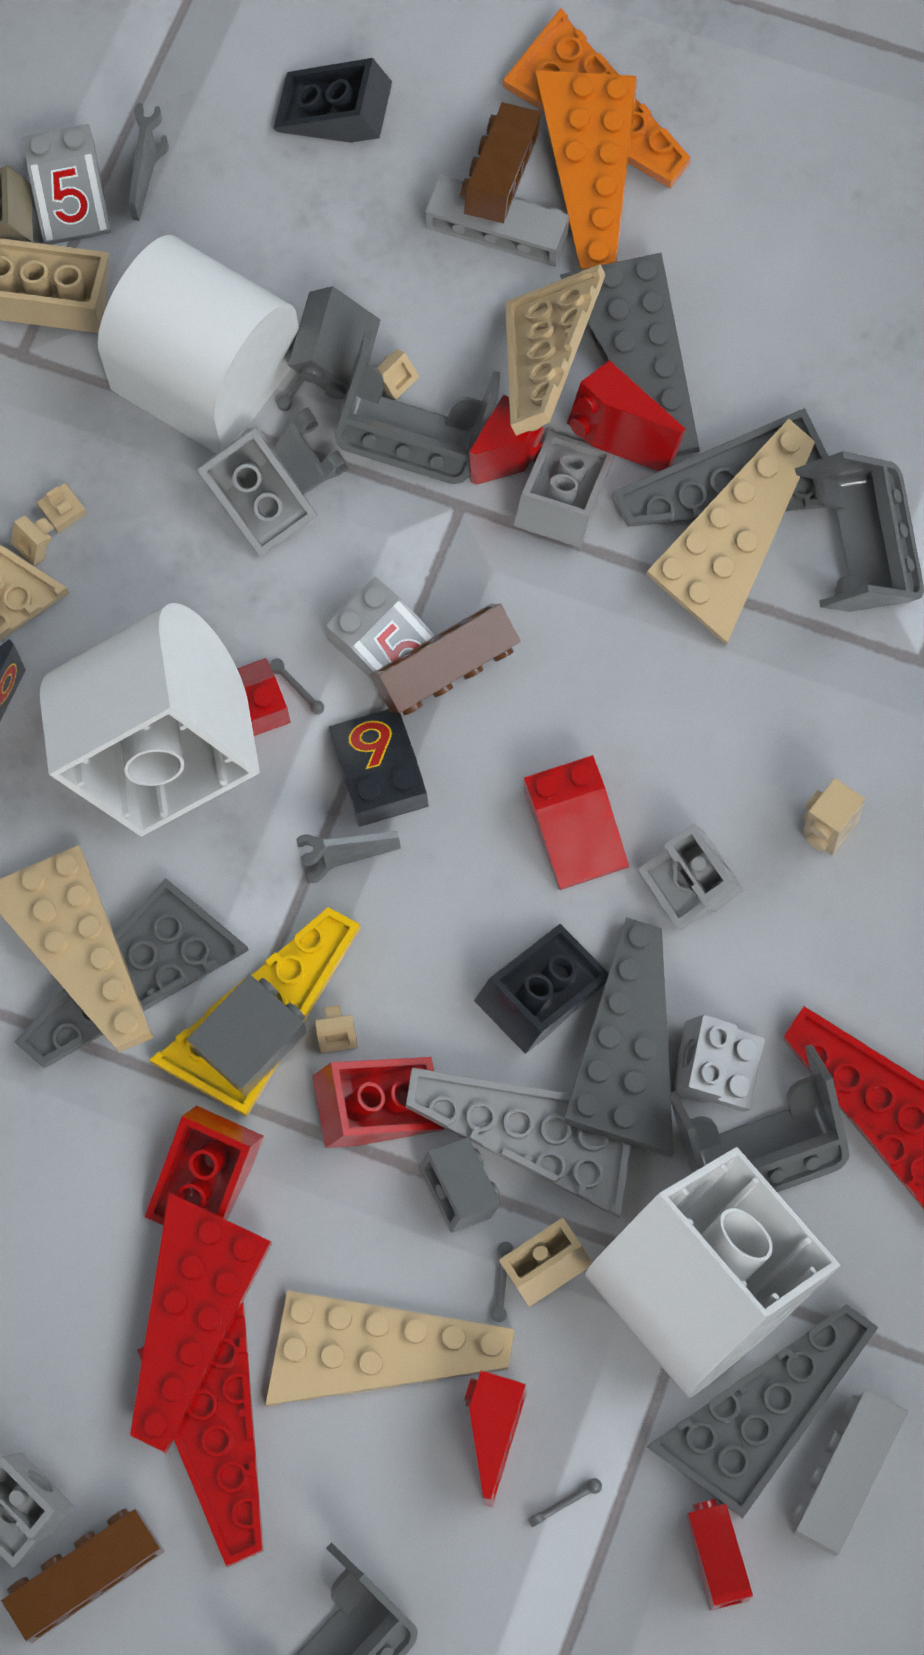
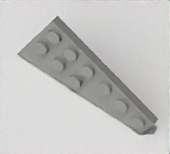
(527, 1131)

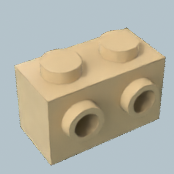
(832, 816)
(546, 1262)

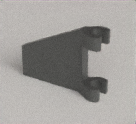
(146, 157)
(301, 459)
(344, 850)

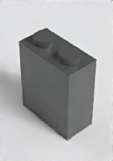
(331, 339)
(248, 1034)

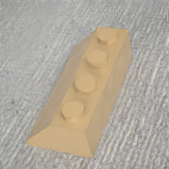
(53, 285)

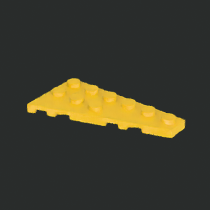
(298, 975)

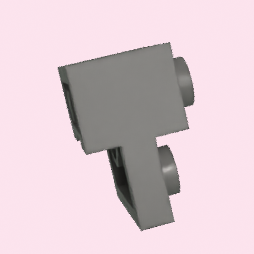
(711, 877)
(717, 1063)
(28, 1508)

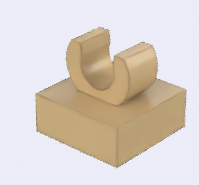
(397, 374)
(61, 507)
(31, 538)
(336, 1031)

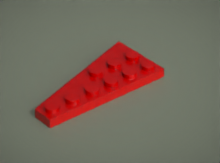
(872, 1093)
(196, 1294)
(221, 1449)

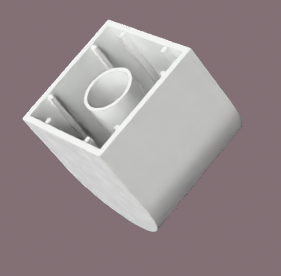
(195, 342)
(149, 720)
(710, 1270)

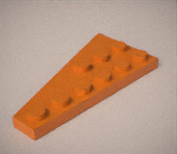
(567, 50)
(591, 141)

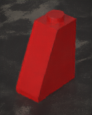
(718, 1555)

